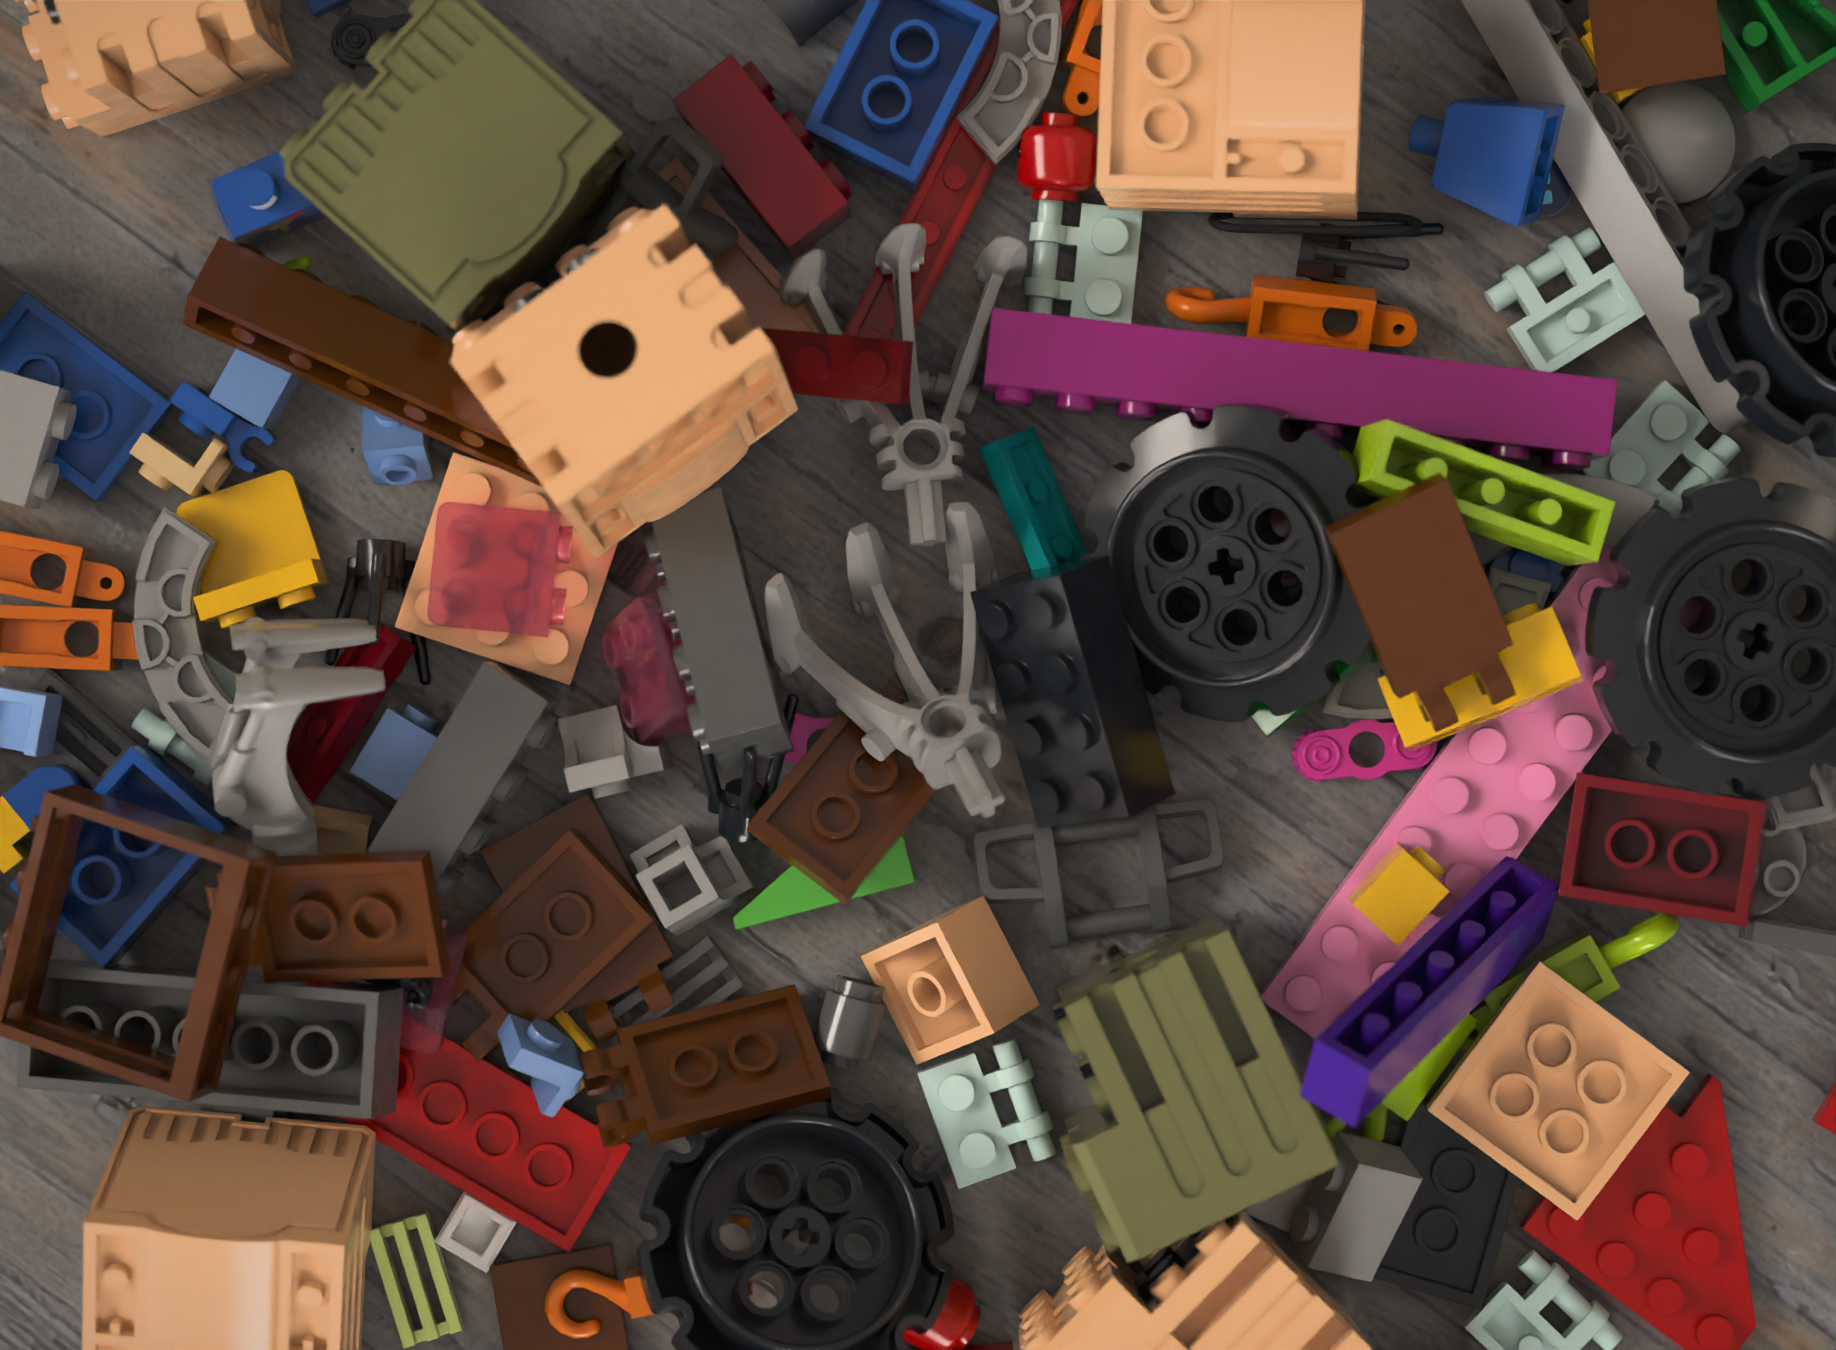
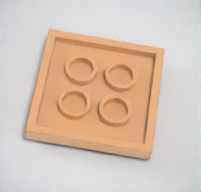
(583, 577)
(1557, 1089)

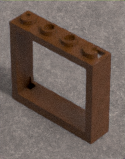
(221, 966)

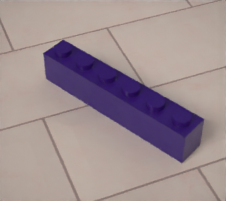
(1428, 991)

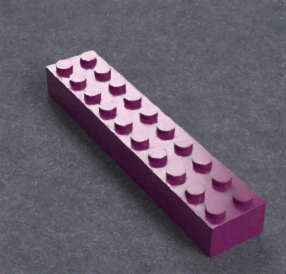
(1324, 387)

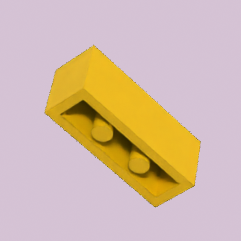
(1536, 665)

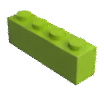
(1490, 493)

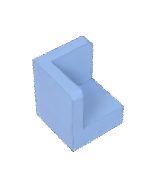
(28, 720)

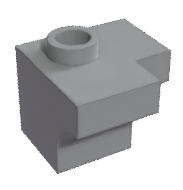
(605, 752)
(689, 880)

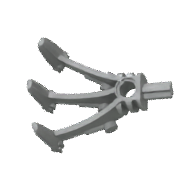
(900, 253)
(940, 730)
(250, 757)

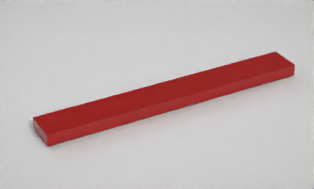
(939, 204)

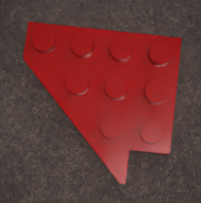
(1667, 1229)

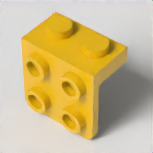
(262, 548)

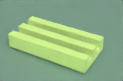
(430, 1329)

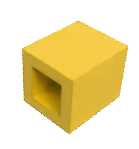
(1400, 892)

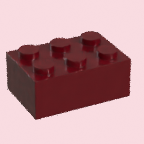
(766, 155)
(1664, 848)

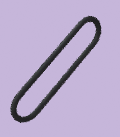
(1416, 225)

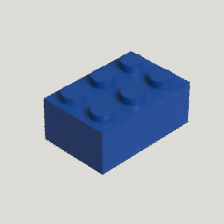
(900, 83)
(126, 880)

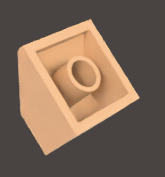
(950, 980)

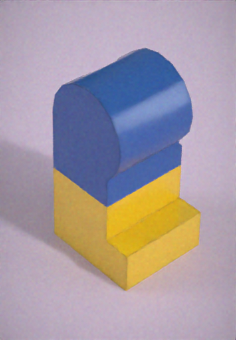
(21, 804)

